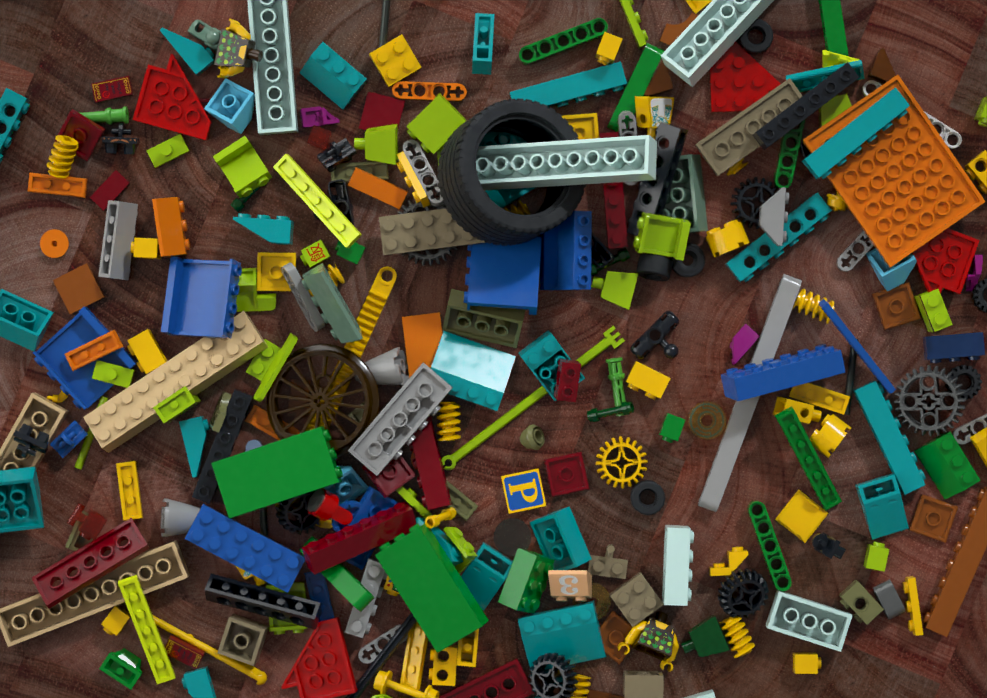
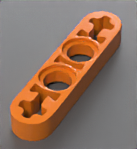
(429, 87)

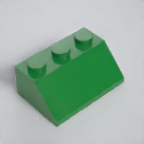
(947, 465)

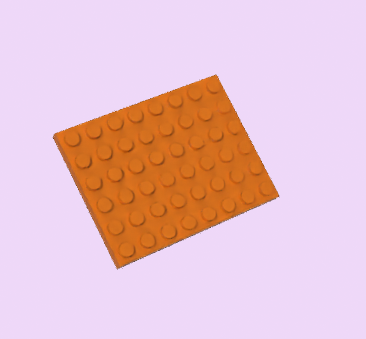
(903, 181)

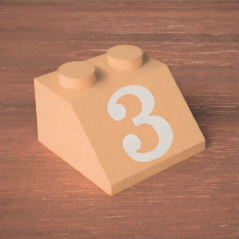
(570, 584)

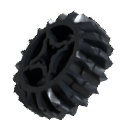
(740, 198)
(302, 522)
(754, 593)
(561, 673)

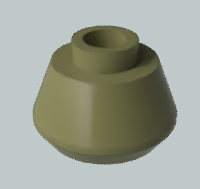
(532, 437)

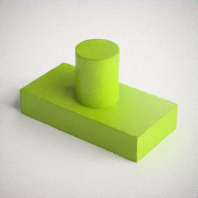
(168, 150)
(113, 374)

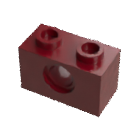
(567, 380)

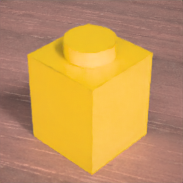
(116, 620)
(806, 662)

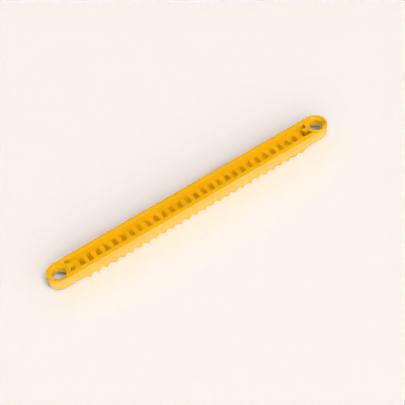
(367, 321)

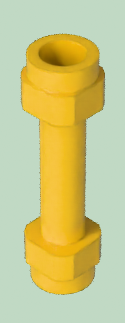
(434, 520)

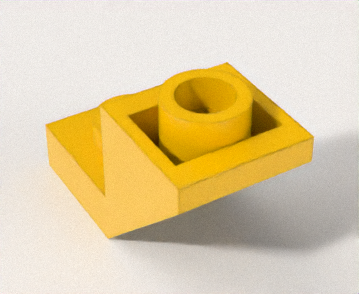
(735, 558)

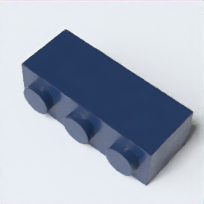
(953, 347)

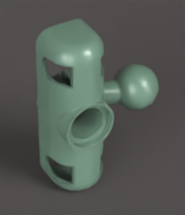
(208, 35)

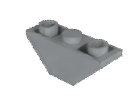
(773, 216)

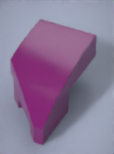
(316, 116)
(971, 280)
(742, 342)

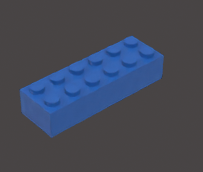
(782, 372)
(245, 548)

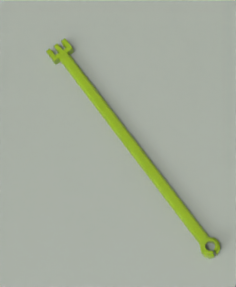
(527, 402)

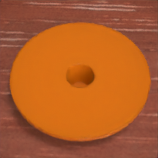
(54, 243)

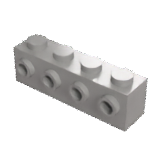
(117, 240)
(371, 580)

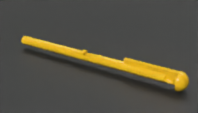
(247, 669)

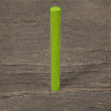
(88, 440)

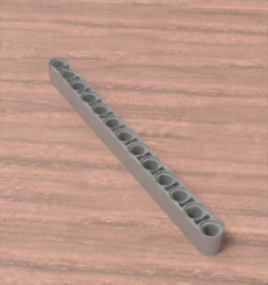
(744, 409)

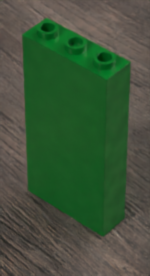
(277, 472)
(431, 587)

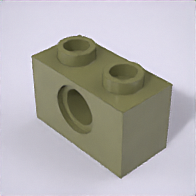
(871, 606)

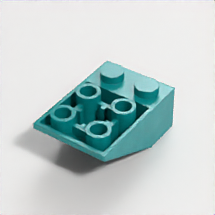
(273, 230)
(543, 359)
(882, 505)
(486, 574)

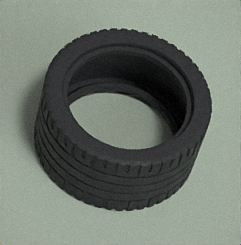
(462, 187)

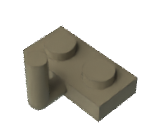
(607, 565)

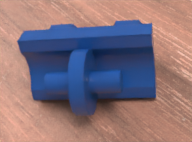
(69, 439)

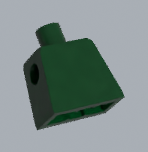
(706, 638)

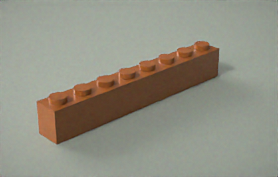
(959, 570)

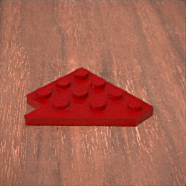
(738, 81)
(171, 102)
(946, 260)
(323, 665)

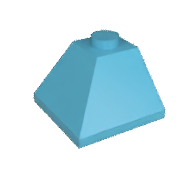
(232, 105)
(894, 275)
(350, 487)

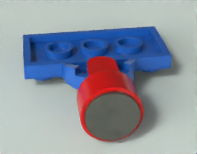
(325, 505)

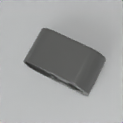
(889, 599)

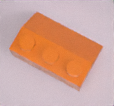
(171, 227)

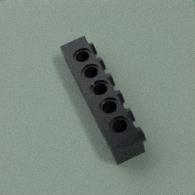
(805, 106)
(664, 173)
(223, 444)
(263, 601)

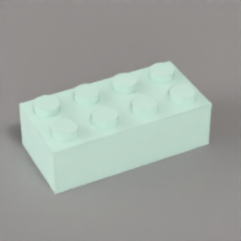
(676, 565)
(808, 620)

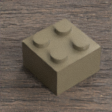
(636, 599)
(243, 639)
(643, 684)

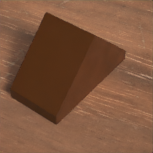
(881, 67)
(660, 82)

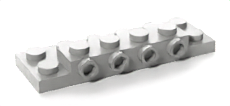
(401, 419)

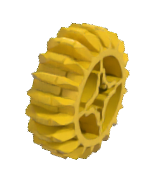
(638, 462)

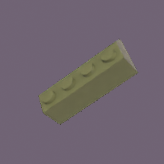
(482, 322)

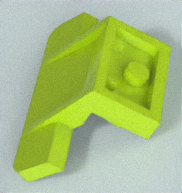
(248, 298)
(268, 364)

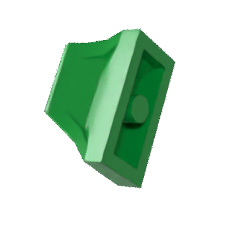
(122, 667)

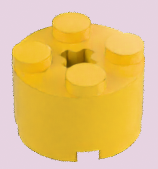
(727, 239)
(830, 434)

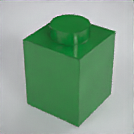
(351, 254)
(671, 428)

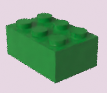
(526, 581)

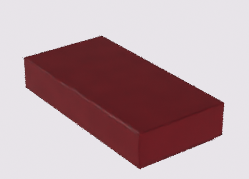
(110, 189)

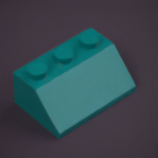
(333, 75)
(22, 320)
(561, 539)

